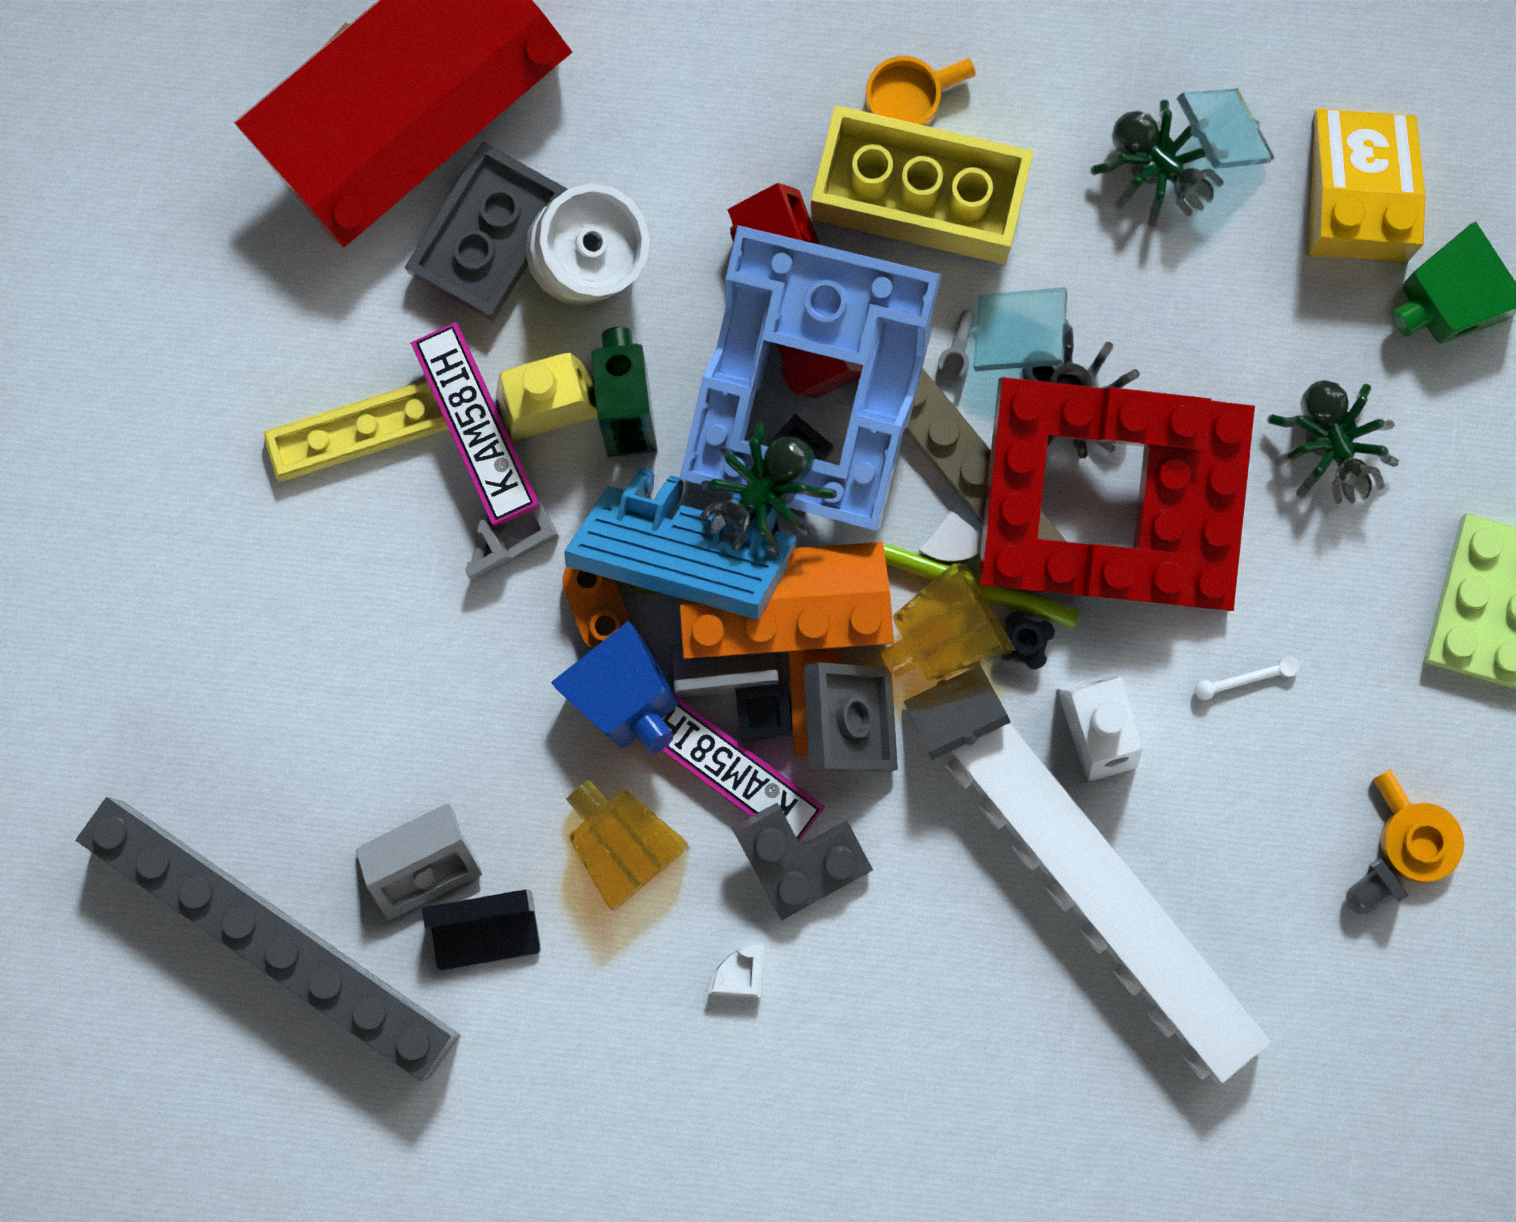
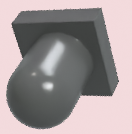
(1374, 889)

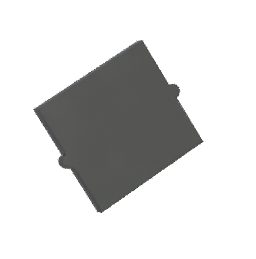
(956, 712)

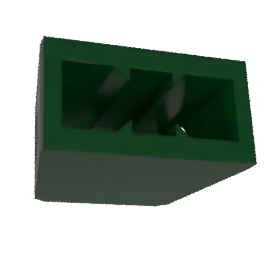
(623, 394)

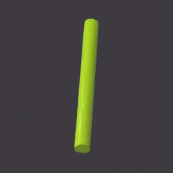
(1013, 598)

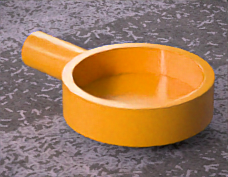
(911, 89)
(1418, 838)

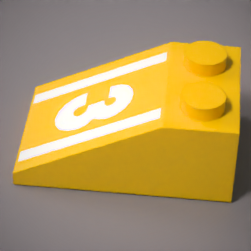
(1366, 186)

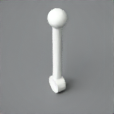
(1286, 668)

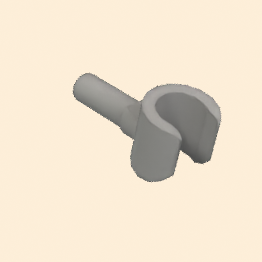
(960, 342)

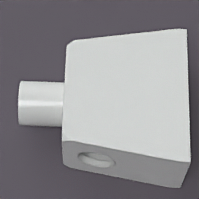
(1102, 726)

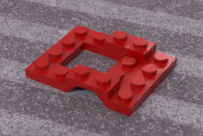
(1186, 501)

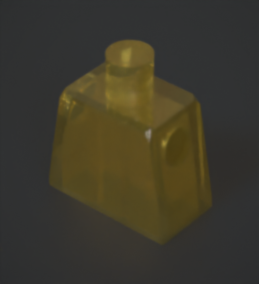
(947, 628)
(621, 842)

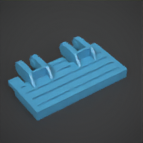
(640, 545)

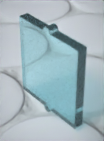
(1225, 128)
(1020, 329)

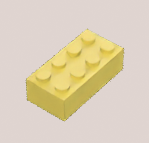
(920, 184)

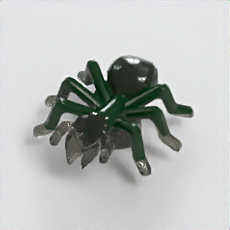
(1155, 161)
(1331, 436)
(768, 482)

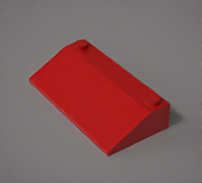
(396, 101)

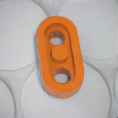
(594, 604)

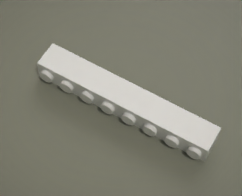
(1110, 902)

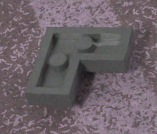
(795, 872)

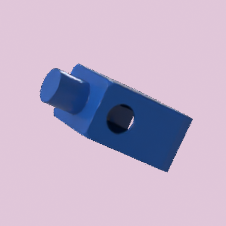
(622, 690)

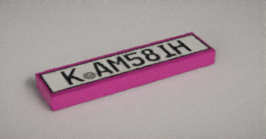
(475, 424)
(736, 770)

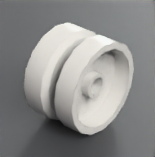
(616, 250)

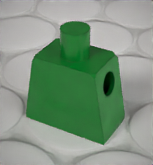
(1458, 290)

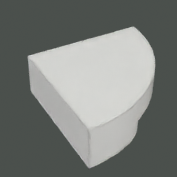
(953, 541)
(740, 973)

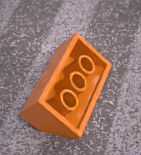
(823, 602)

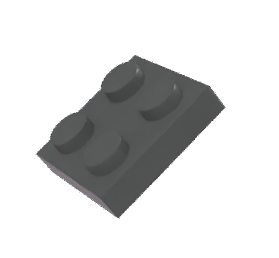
(850, 718)

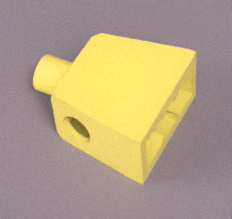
(545, 396)

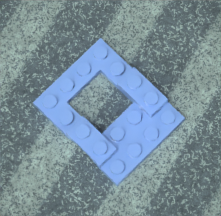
(831, 307)

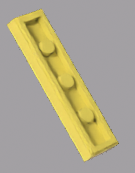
(354, 430)

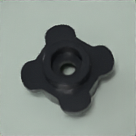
(1039, 634)

